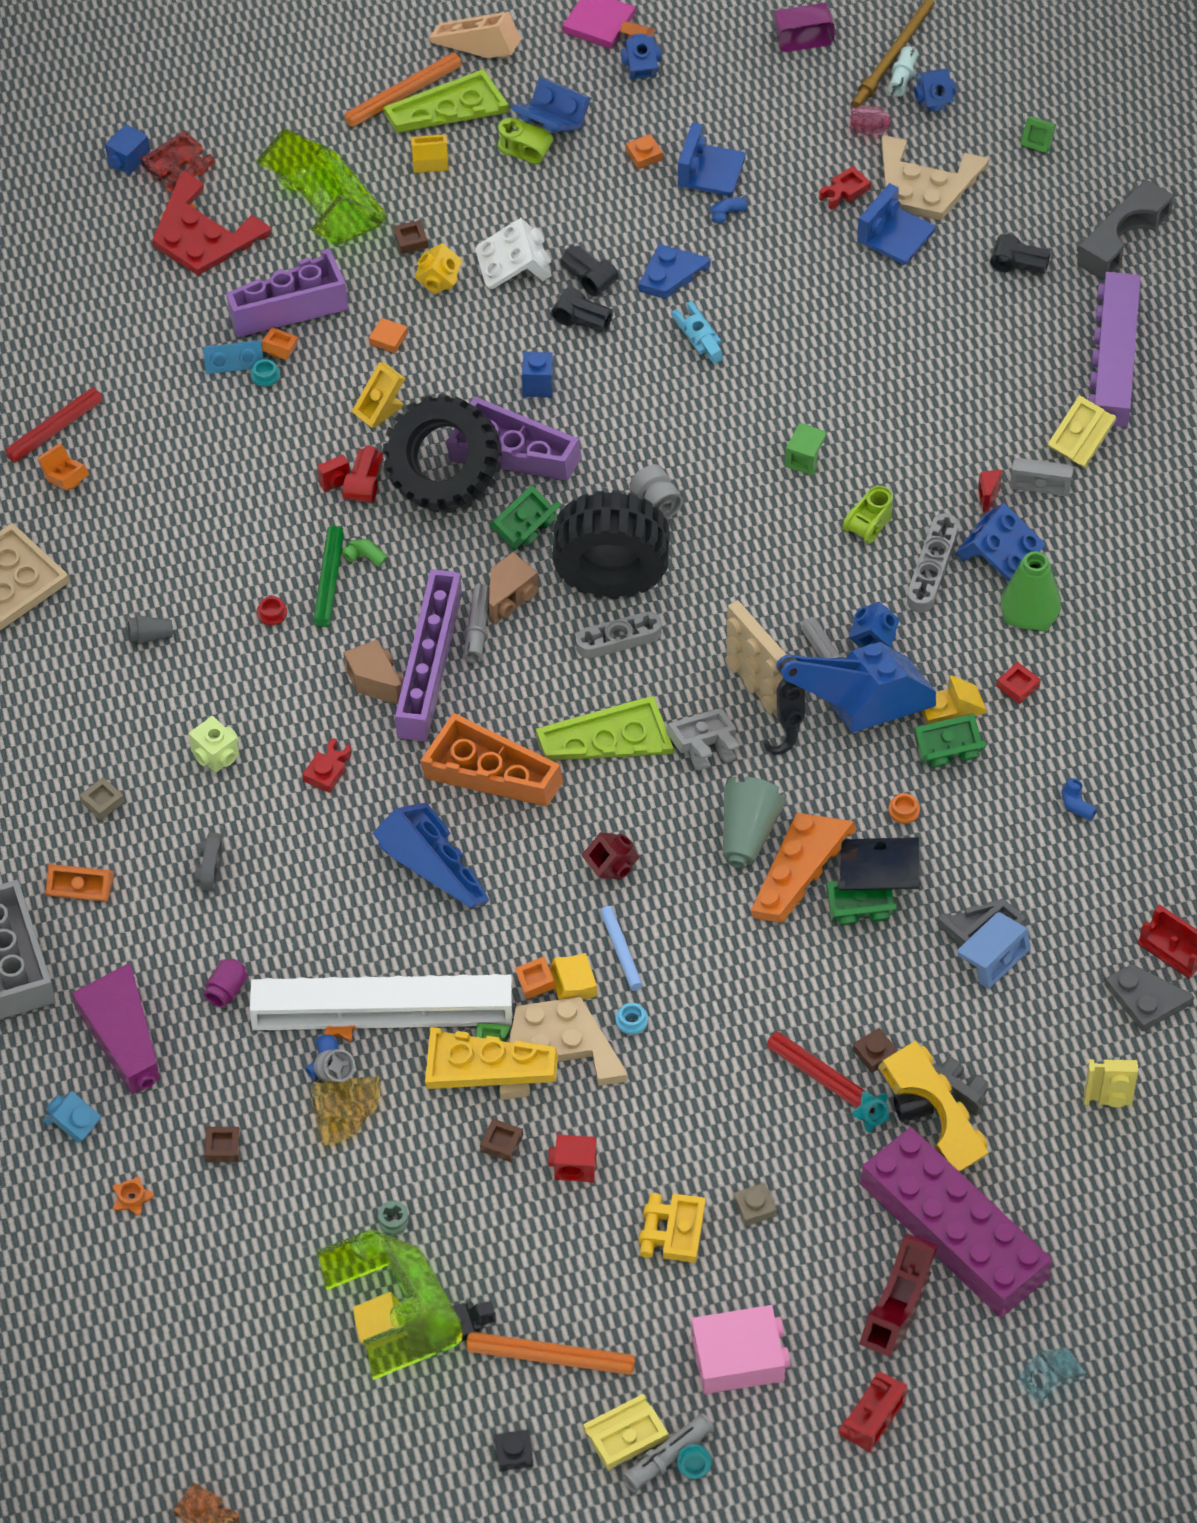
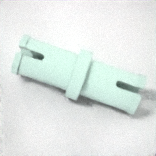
(902, 71)

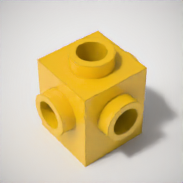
(438, 269)

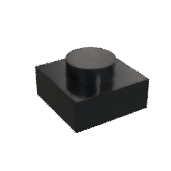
(513, 1450)

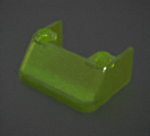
(326, 183)
(421, 1323)

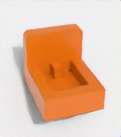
(61, 469)

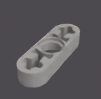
(613, 645)

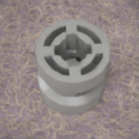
(341, 1065)

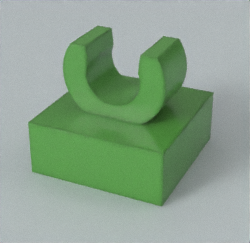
(1038, 134)

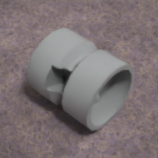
(656, 487)

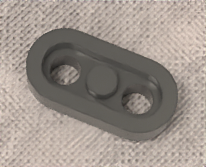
(211, 851)

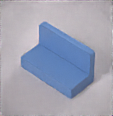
(996, 948)

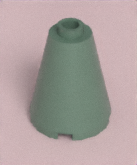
(748, 818)

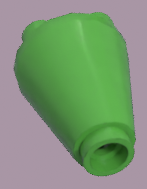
(1032, 595)

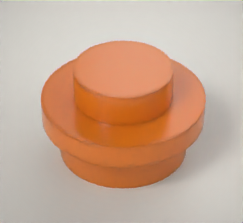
(904, 808)

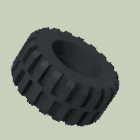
(411, 431)
(611, 544)

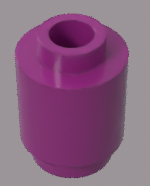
(225, 982)

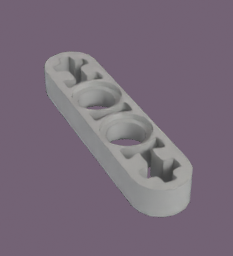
(932, 562)

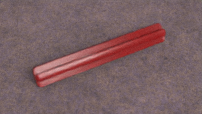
(53, 424)
(816, 1069)

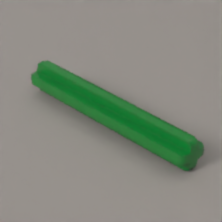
(328, 576)

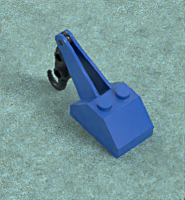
(863, 689)

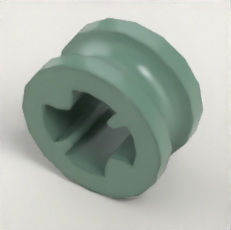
(395, 1226)

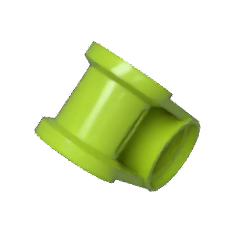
(526, 142)
(870, 514)

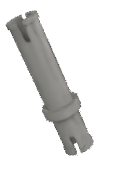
(657, 1460)

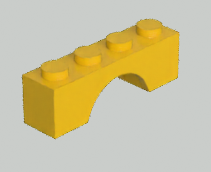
(912, 1073)

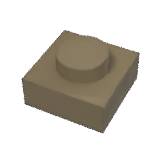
(102, 798)
(755, 1204)

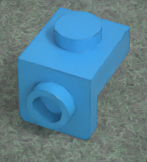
(72, 1115)

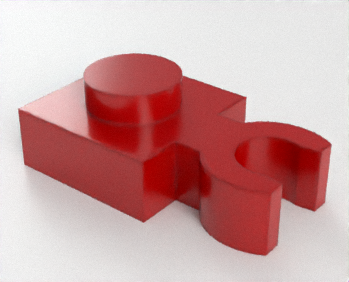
(847, 186)
(327, 769)

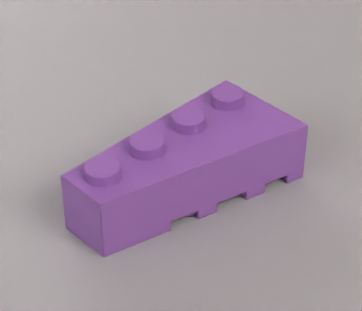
(289, 296)
(525, 444)

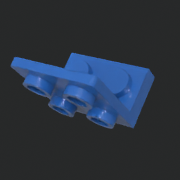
(554, 107)
(708, 166)
(892, 229)
(1001, 540)

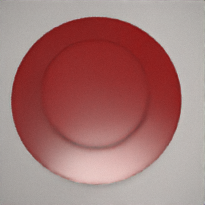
(271, 611)

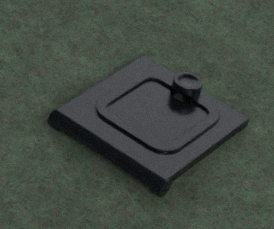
(879, 864)

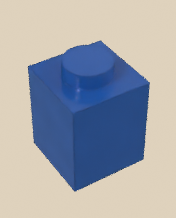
(127, 149)
(537, 374)

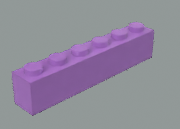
(1116, 345)
(428, 655)

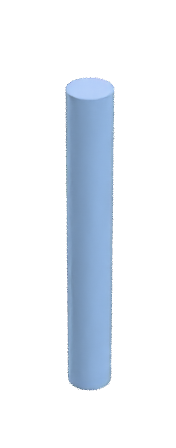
(621, 948)

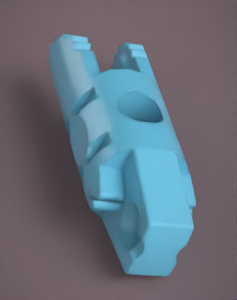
(699, 332)

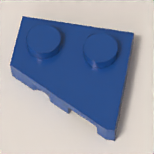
(670, 270)

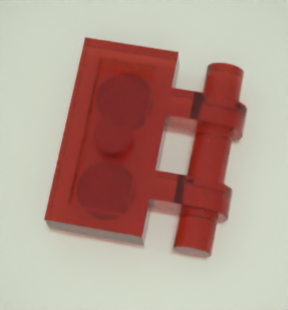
(173, 155)

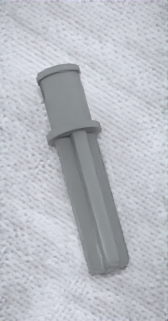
(475, 632)
(819, 639)

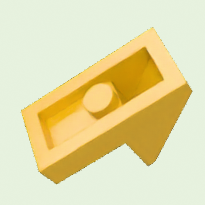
(379, 396)
(956, 701)

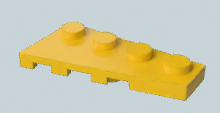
(476, 1061)

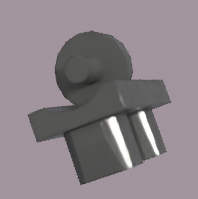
(968, 1094)

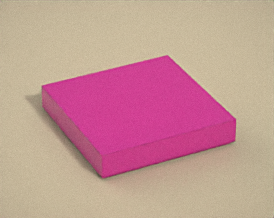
(598, 21)

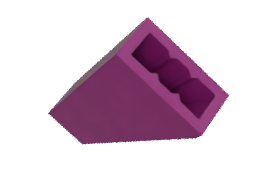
(118, 1024)

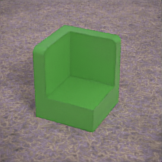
(804, 448)

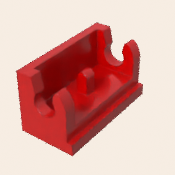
(1171, 941)
(874, 1411)

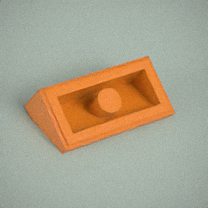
(79, 882)

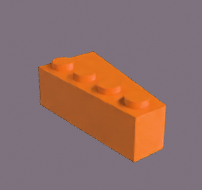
(490, 763)

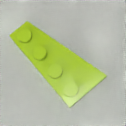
(451, 102)
(612, 732)

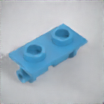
(232, 356)

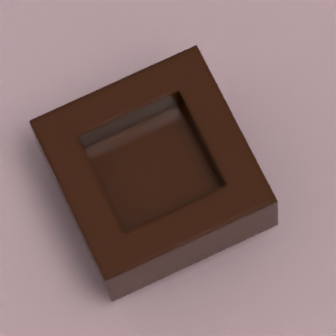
(410, 237)
(874, 1049)
(501, 1140)
(222, 1144)

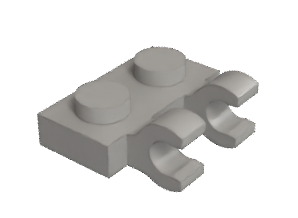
(701, 730)

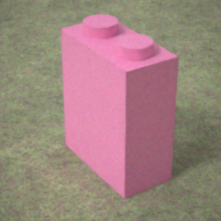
(739, 1349)

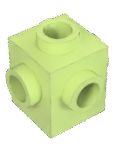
(214, 744)

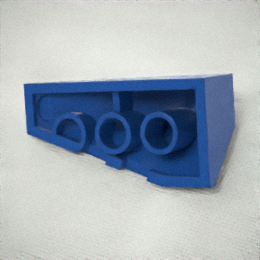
(420, 842)

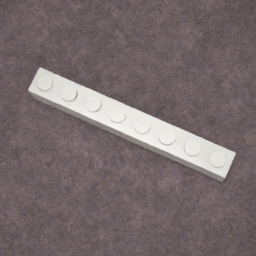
(381, 1002)

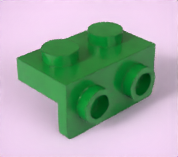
(523, 517)
(949, 740)
(853, 905)

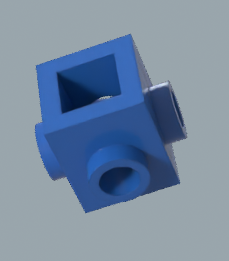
(641, 56)
(931, 80)
(874, 625)

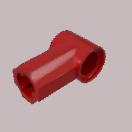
(363, 480)

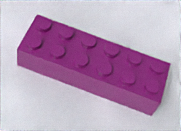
(949, 1211)

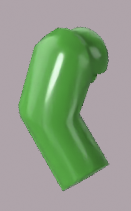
(364, 548)

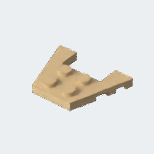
(926, 189)
(572, 1031)

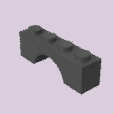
(1142, 209)

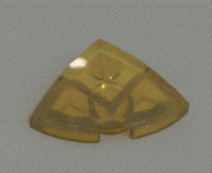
(344, 1107)

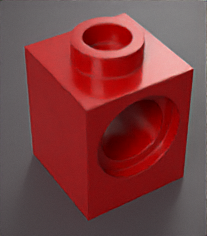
(574, 1158)

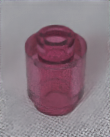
(869, 119)

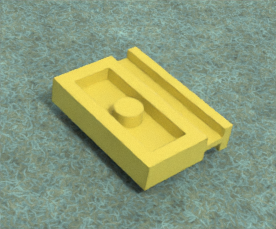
(1082, 431)
(1111, 1082)
(625, 1432)

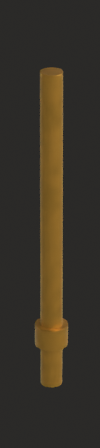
(870, 85)

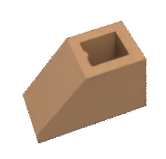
(510, 585)
(373, 673)

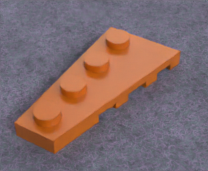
(798, 862)

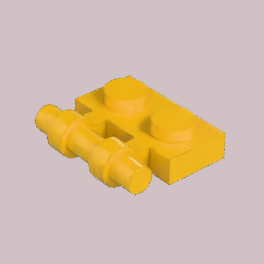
(683, 1227)

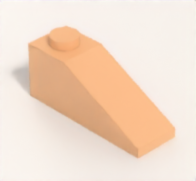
(482, 35)

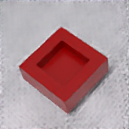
(332, 473)
(1018, 683)

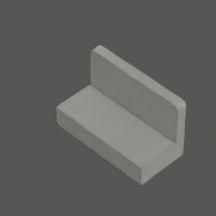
(1041, 476)

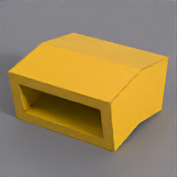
(429, 153)
(573, 977)
(374, 1315)

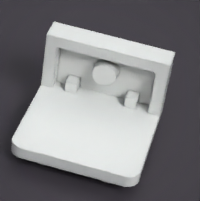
(512, 252)

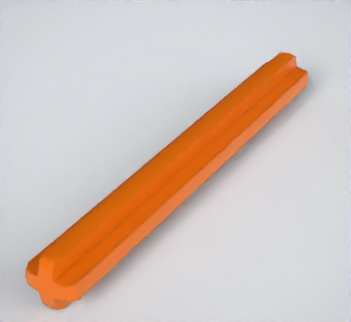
(402, 89)
(550, 1353)

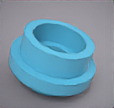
(631, 1011)

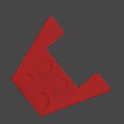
(196, 239)

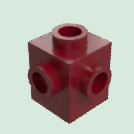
(611, 856)

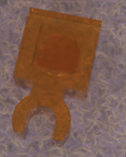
(203, 1507)

